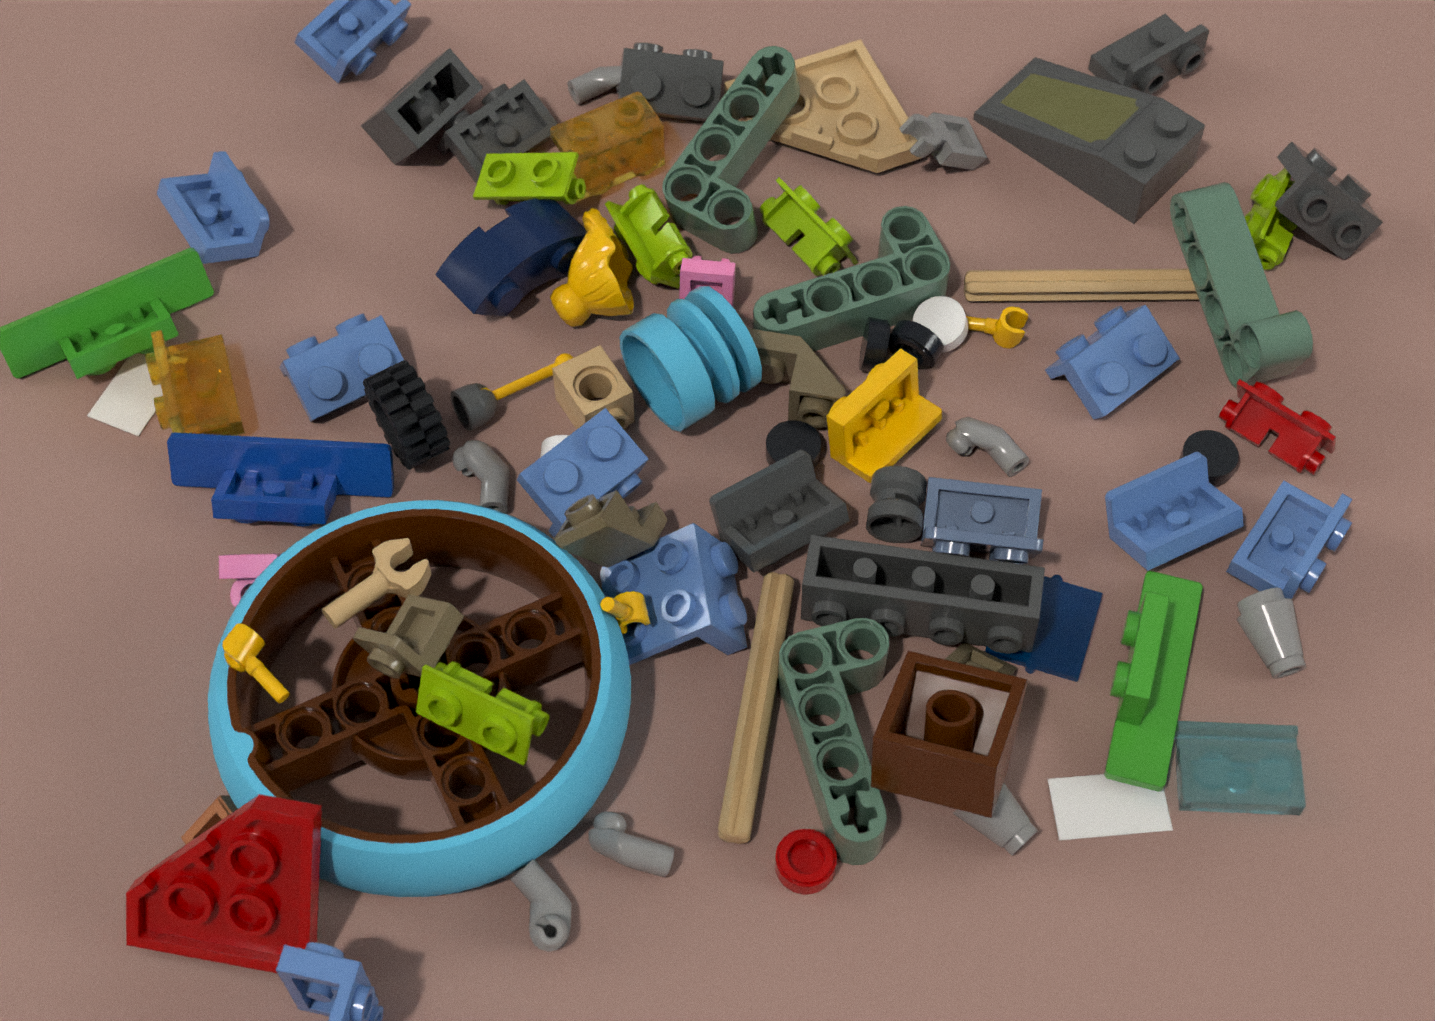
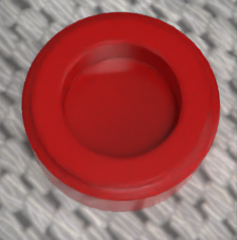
(805, 861)

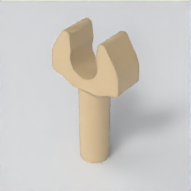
(381, 582)

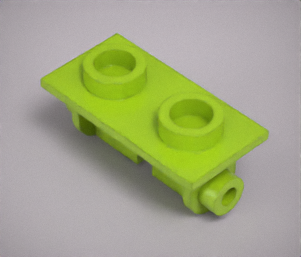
(529, 176)
(796, 214)
(1263, 219)
(657, 252)
(463, 704)

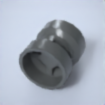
(897, 499)

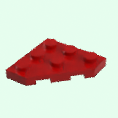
(235, 888)

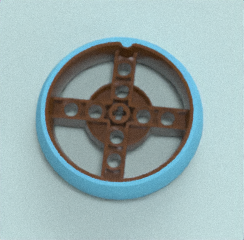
(488, 832)

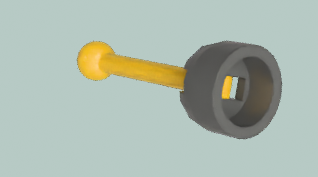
(477, 404)

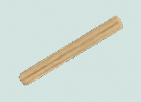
(1079, 285)
(755, 710)

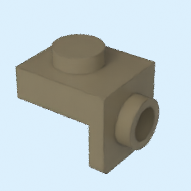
(414, 638)

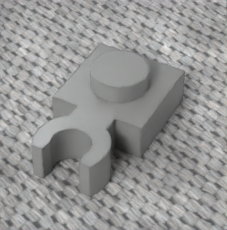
(946, 138)

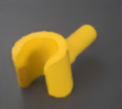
(1006, 329)
(627, 608)
(240, 653)

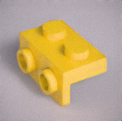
(881, 417)

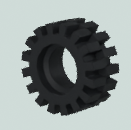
(406, 414)

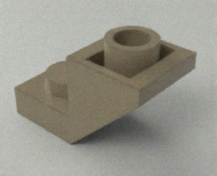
(793, 362)
(608, 529)

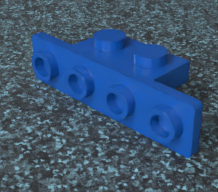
(279, 476)

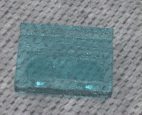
(1239, 768)

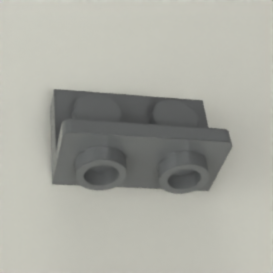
(1151, 55)
(507, 123)

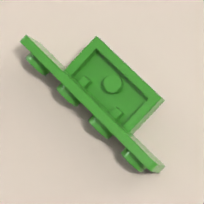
(108, 320)
(1152, 680)

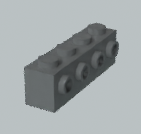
(923, 593)

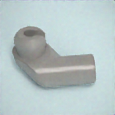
(992, 439)
(489, 468)
(629, 850)
(548, 907)

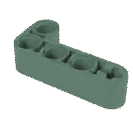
(763, 89)
(891, 288)
(1233, 288)
(839, 743)

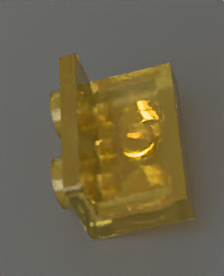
(613, 143)
(195, 386)

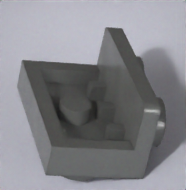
(672, 83)
(1324, 204)
(776, 511)

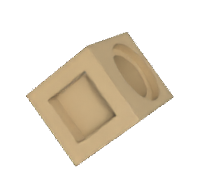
(592, 377)

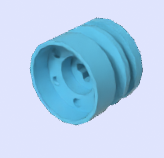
(691, 357)

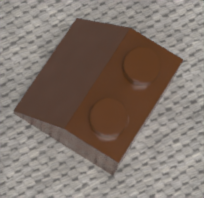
(947, 733)

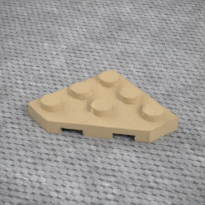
(846, 111)

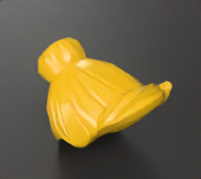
(595, 276)

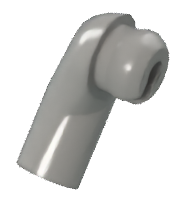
(594, 83)

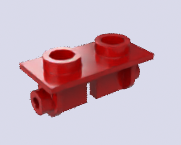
(1298, 435)

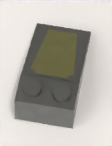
(1095, 134)

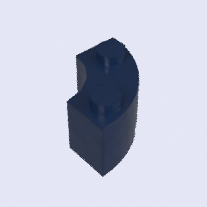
(513, 257)

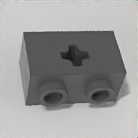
(422, 106)

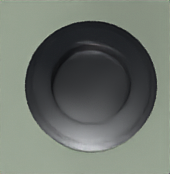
(916, 341)
(874, 343)
(790, 437)
(1220, 454)

